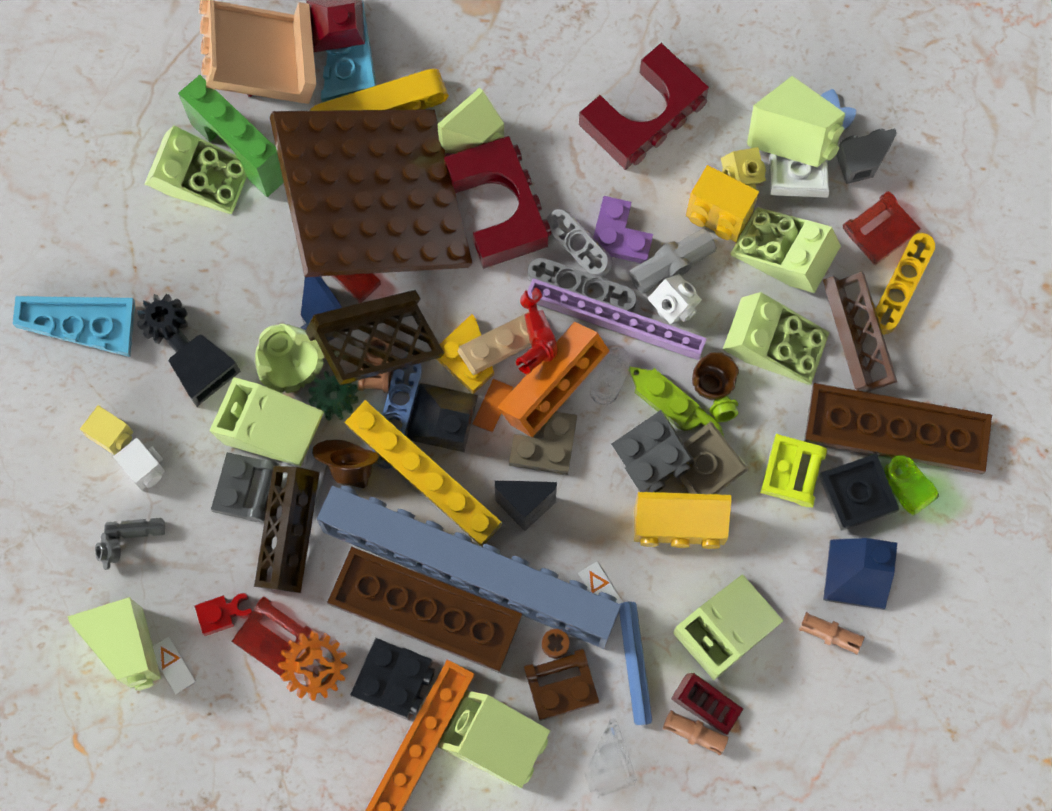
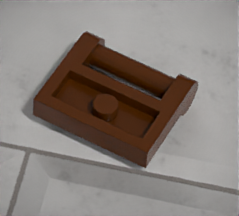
(563, 695)

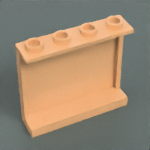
(258, 51)

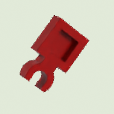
(218, 614)

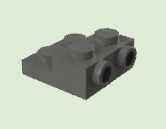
(653, 453)

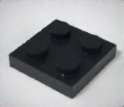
(858, 492)

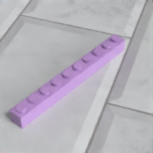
(618, 320)

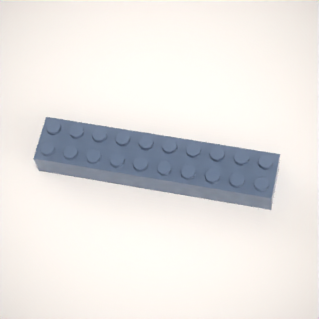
(469, 566)

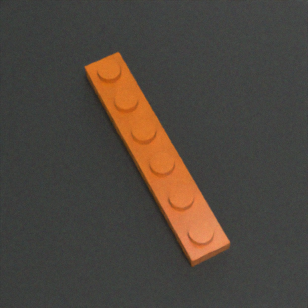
(422, 739)

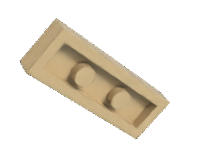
(495, 345)

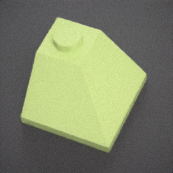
(470, 124)

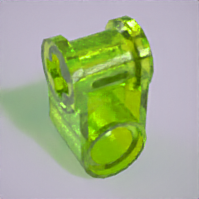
(911, 487)

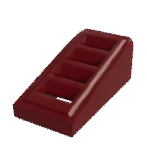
(681, 699)

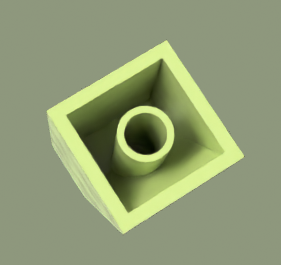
(796, 124)
(120, 641)
(495, 738)

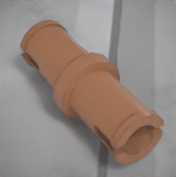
(831, 633)
(695, 732)

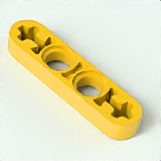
(903, 283)

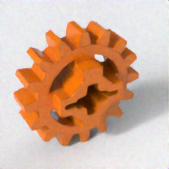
(313, 679)

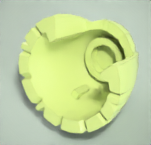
(287, 358)

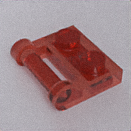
(886, 236)
(261, 641)

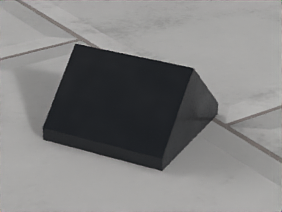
(525, 499)

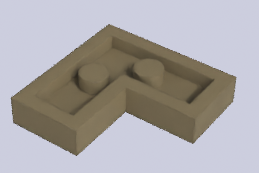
(547, 453)

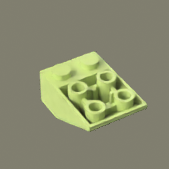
(196, 171)
(787, 248)
(775, 338)
(265, 422)
(727, 626)

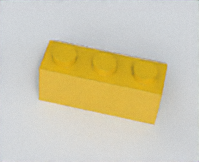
(681, 519)

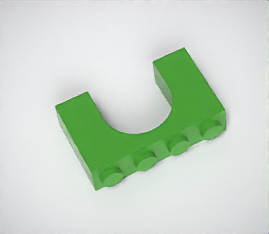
(216, 116)

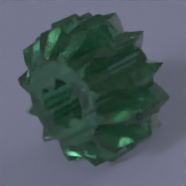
(322, 398)

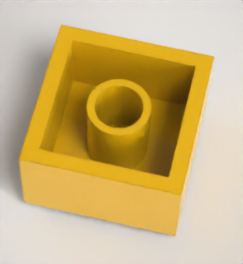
(721, 204)

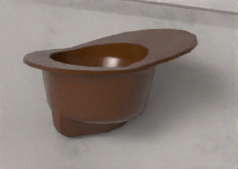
(346, 461)

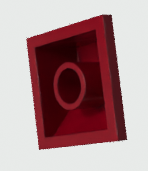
(336, 24)

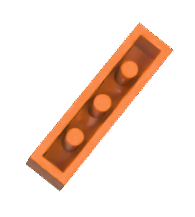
(553, 381)

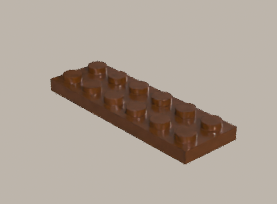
(898, 427)
(425, 609)

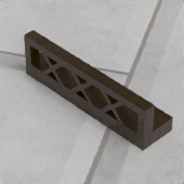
(291, 529)

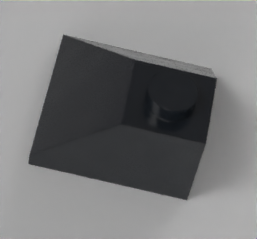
(442, 417)

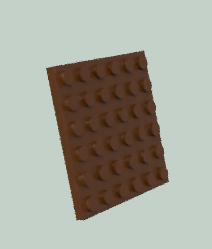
(369, 191)

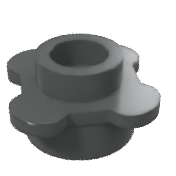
(107, 551)

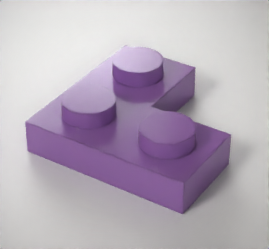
(614, 235)

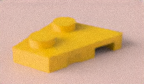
(454, 363)

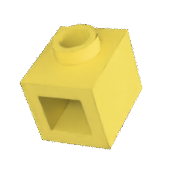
(107, 430)

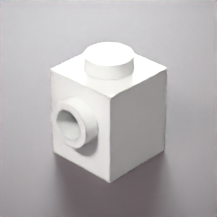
(140, 464)

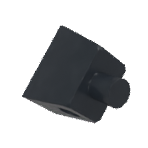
(201, 366)

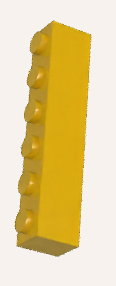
(423, 473)

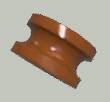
(564, 644)

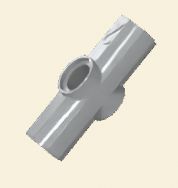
(672, 260)

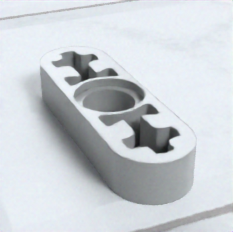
(567, 239)

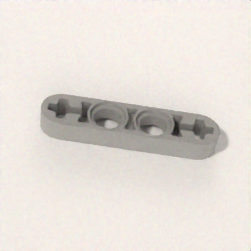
(583, 282)

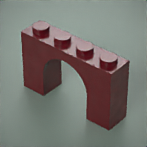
(630, 140)
(500, 164)

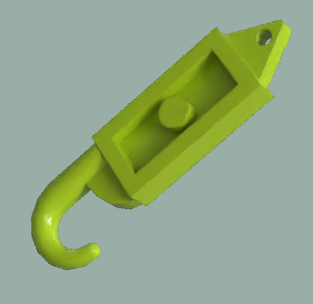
(667, 397)

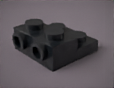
(393, 679)

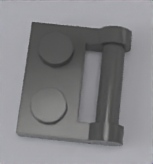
(235, 487)

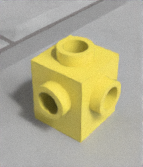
(745, 166)

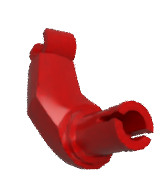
(539, 332)

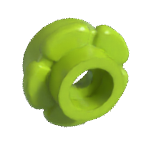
(724, 409)

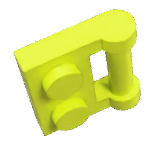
(784, 466)

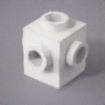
(675, 299)

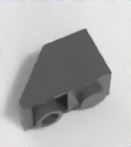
(863, 155)

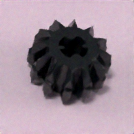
(151, 318)

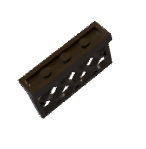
(361, 318)

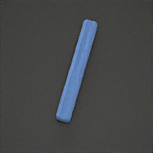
(635, 663)

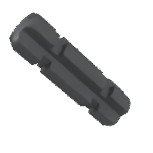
(135, 528)

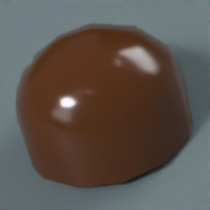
(715, 376)

